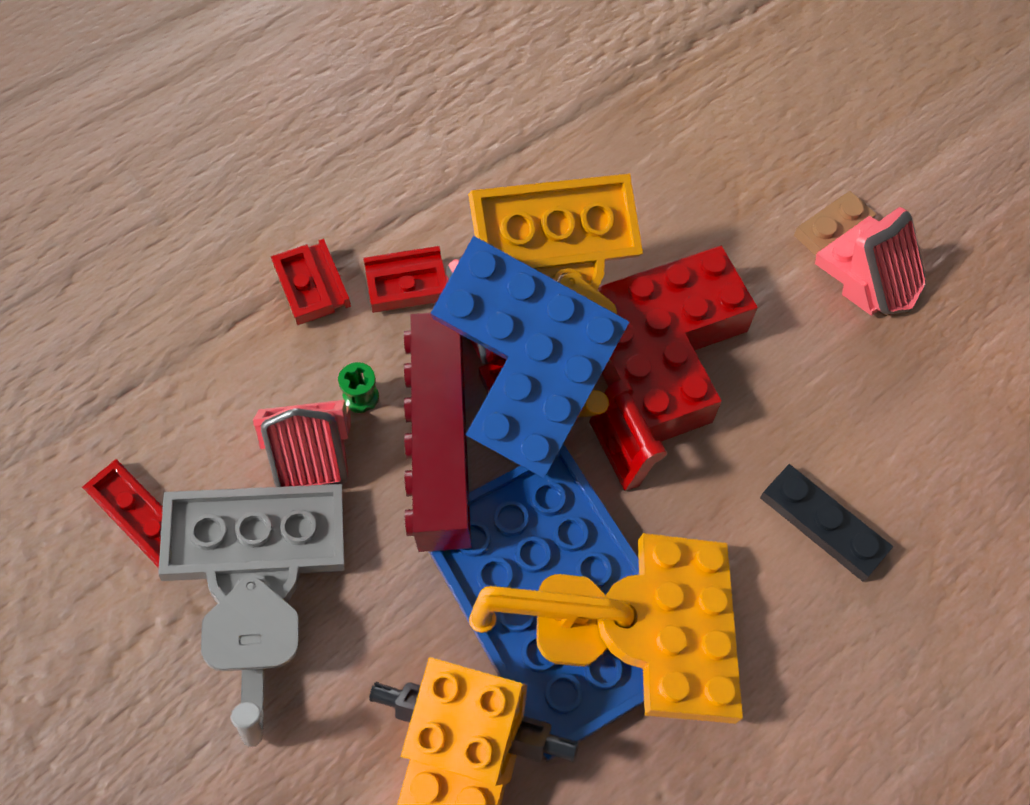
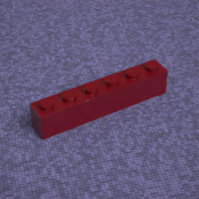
(437, 438)

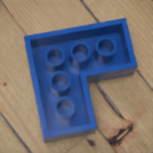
(551, 344)

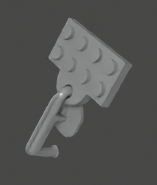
(251, 554)

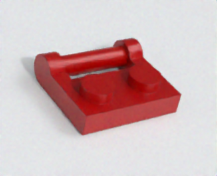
(626, 436)

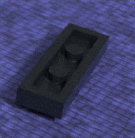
(826, 522)

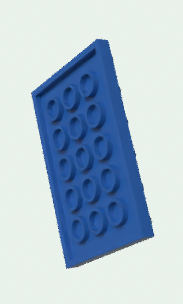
(519, 537)

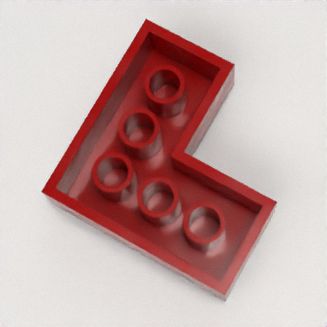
(669, 318)

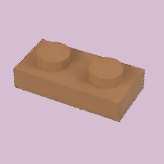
(832, 222)

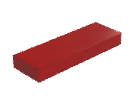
(129, 507)

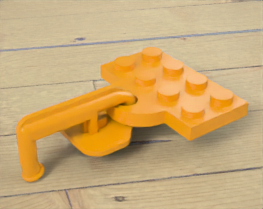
(565, 232)
(677, 633)

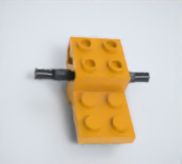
(465, 735)

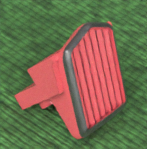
(878, 263)
(305, 442)

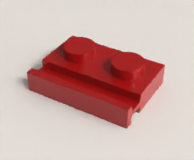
(405, 278)
(310, 282)

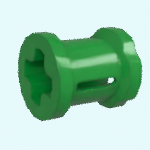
(354, 386)

